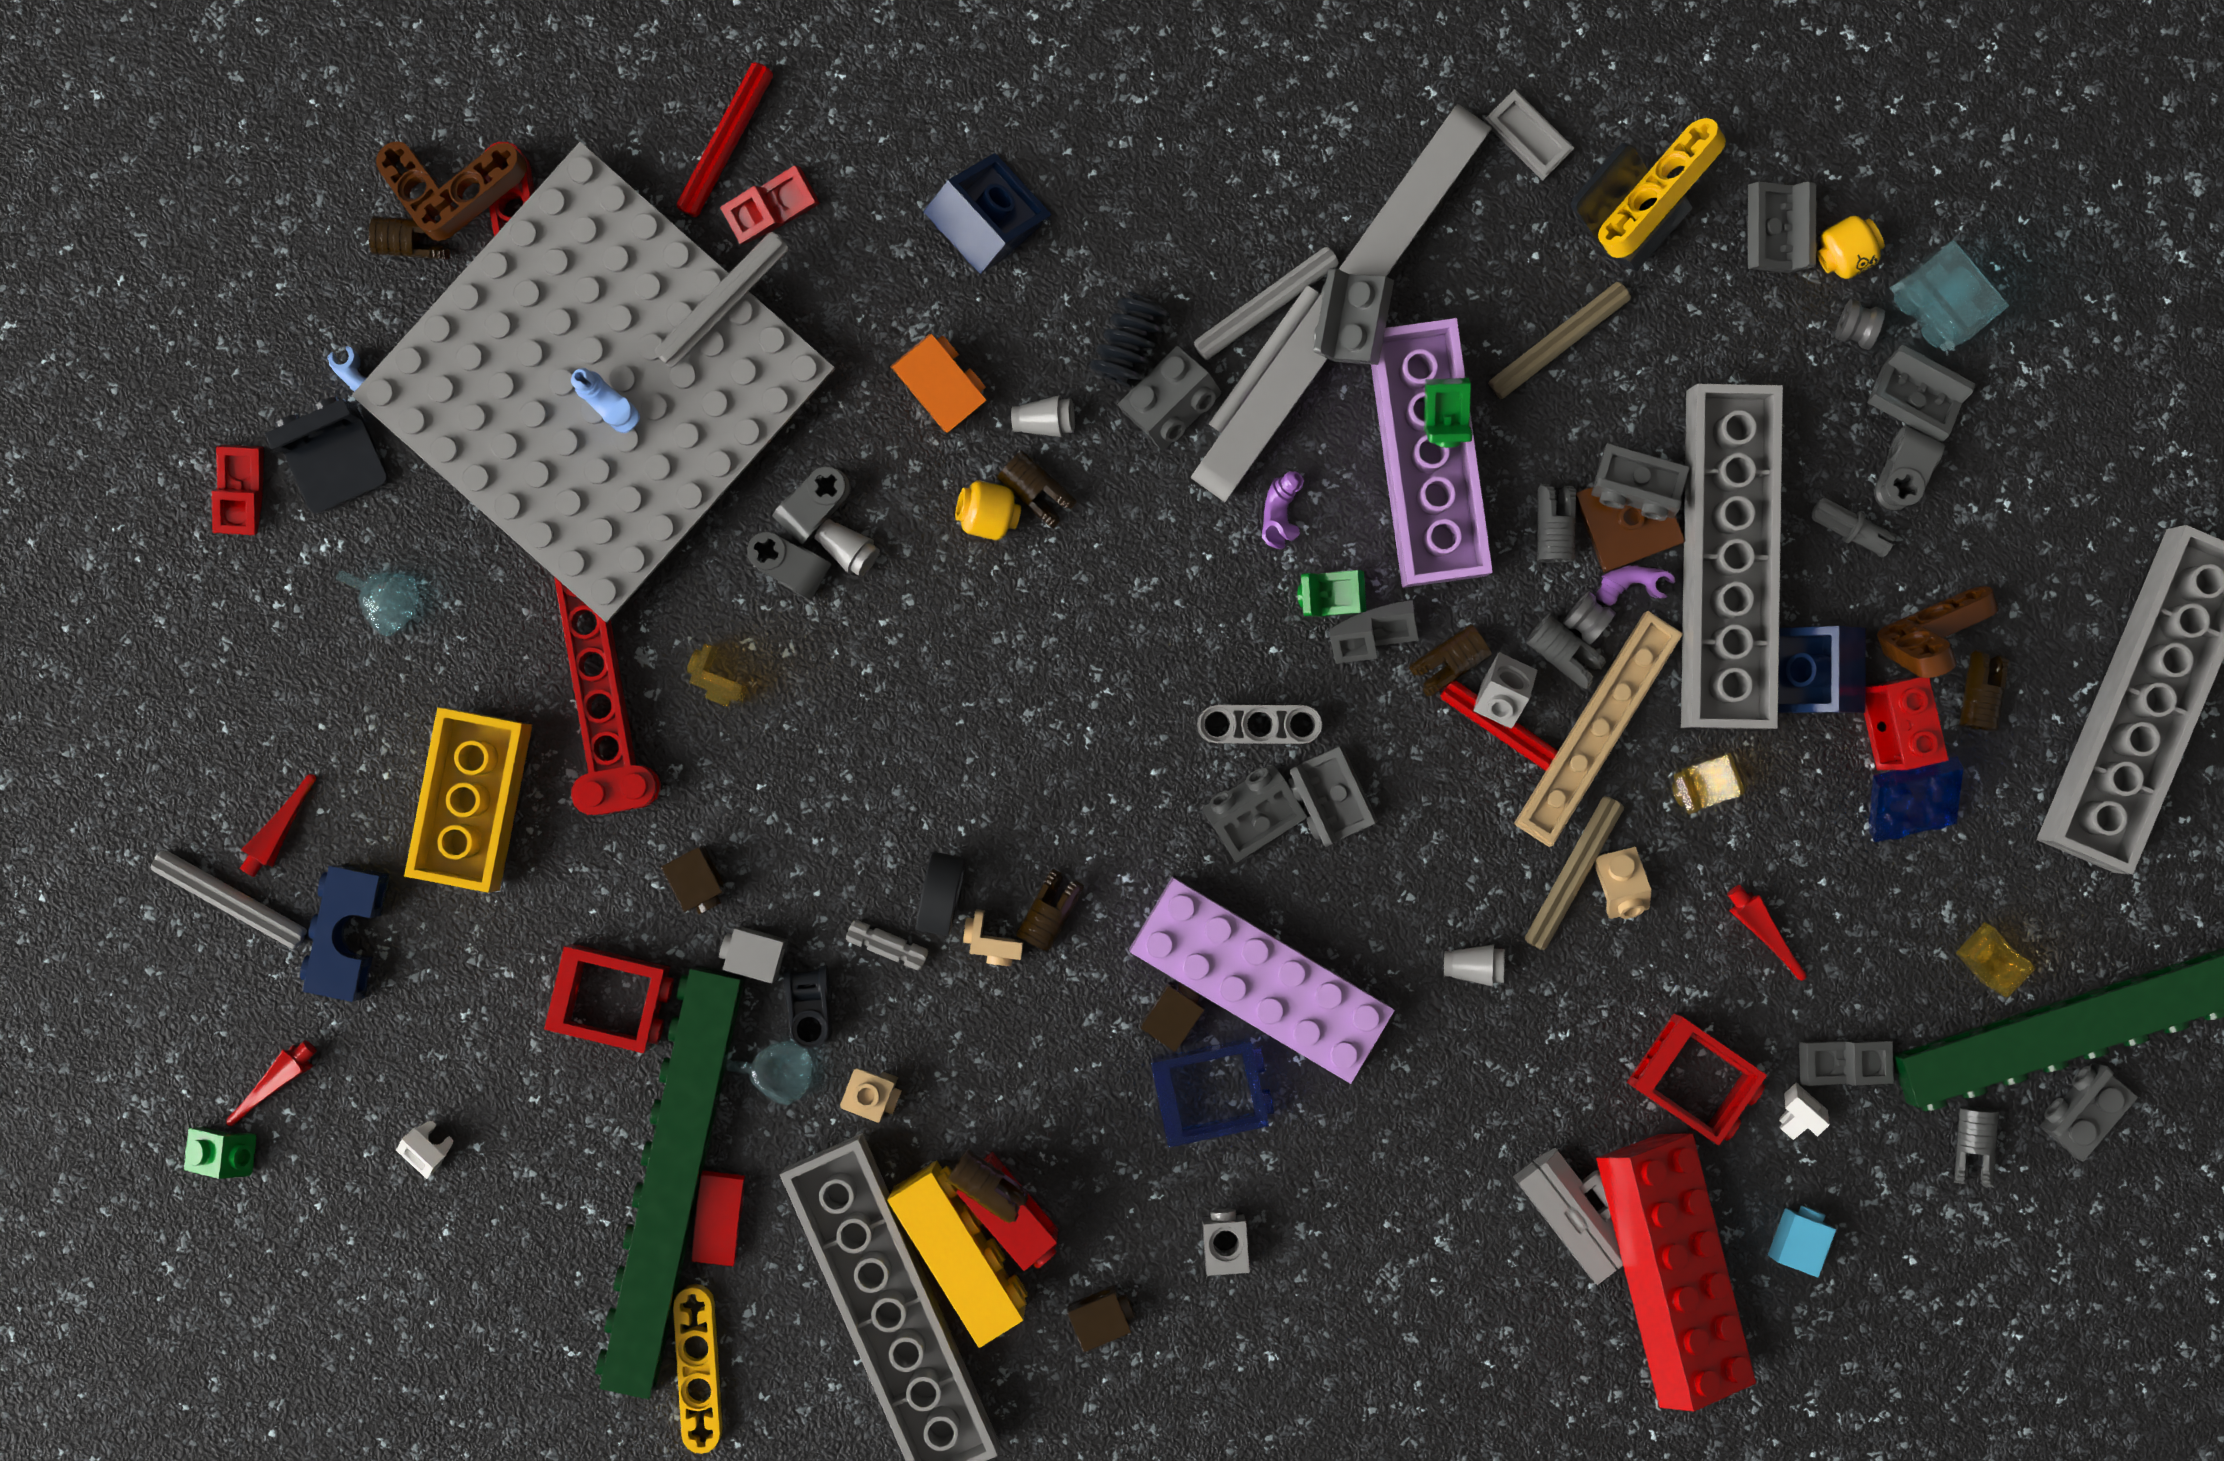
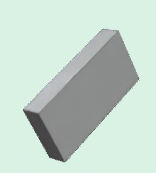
(1528, 134)

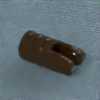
(401, 238)
(1028, 482)
(1459, 655)
(1984, 691)
(1044, 921)
(988, 1186)

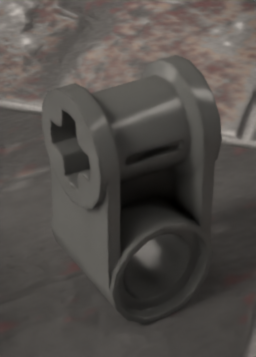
(1910, 462)
(807, 508)
(793, 568)

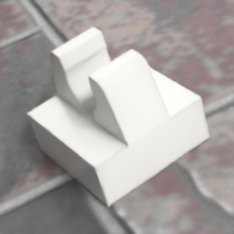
(1802, 1113)
(421, 1152)

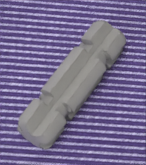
(886, 945)

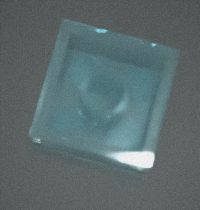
(1948, 297)

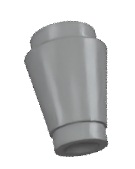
(1045, 417)
(849, 548)
(1476, 964)

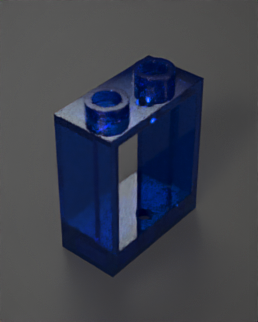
(1261, 1099)

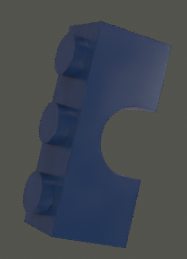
(331, 966)

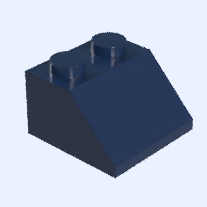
(986, 212)
(1822, 670)

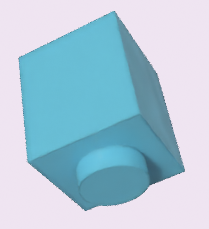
(1802, 1240)

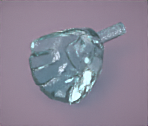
(385, 599)
(778, 1071)

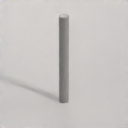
(1264, 358)

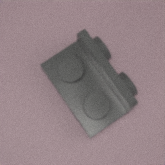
(1353, 317)
(1254, 812)
(2087, 1110)

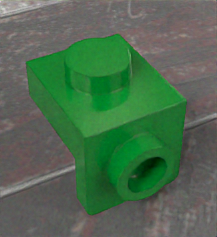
(1447, 411)
(1332, 593)
(219, 1153)

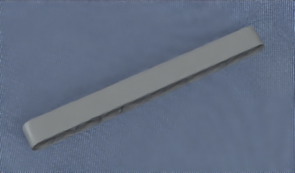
(1373, 255)

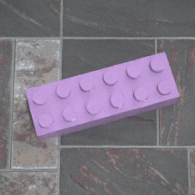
(1429, 486)
(1261, 980)

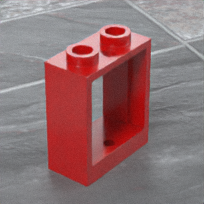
(1912, 724)
(567, 988)
(1662, 1054)
(1027, 1239)

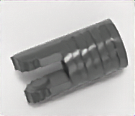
(1558, 532)
(1558, 646)
(1977, 1136)

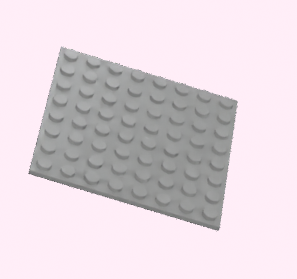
(595, 285)

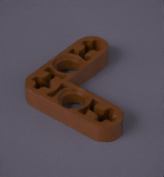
(438, 199)
(1918, 638)

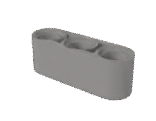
(1279, 719)

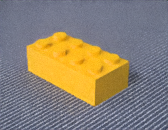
(468, 800)
(959, 1254)

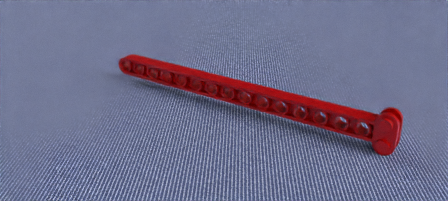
(614, 783)

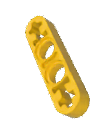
(1693, 149)
(693, 1368)

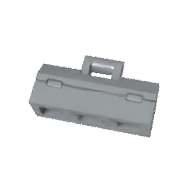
(1562, 1203)

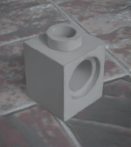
(1505, 690)
(753, 954)
(1225, 1261)

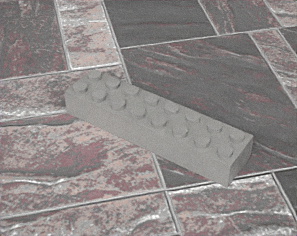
(1731, 556)
(2144, 707)
(889, 1305)

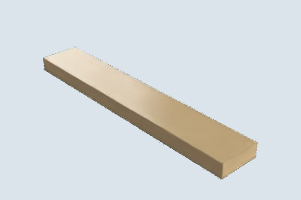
(1598, 729)

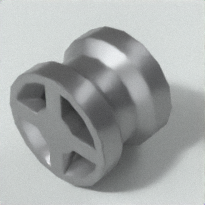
(1860, 324)
(1589, 618)

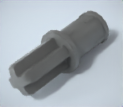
(1853, 527)

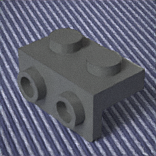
(1781, 226)
(1920, 392)
(1170, 398)
(1640, 482)
(1331, 796)

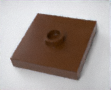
(1624, 533)

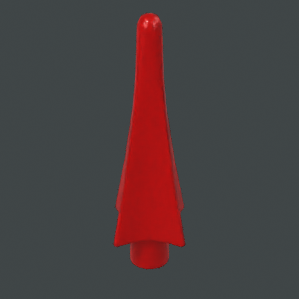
(267, 842)
(1755, 916)
(284, 1069)

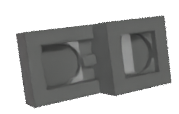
(1361, 634)
(1846, 1062)

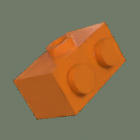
(939, 381)

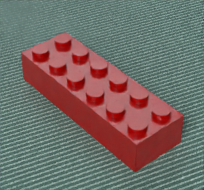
(1676, 1271)

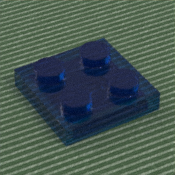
(1915, 800)

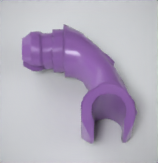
(1276, 524)
(1620, 579)

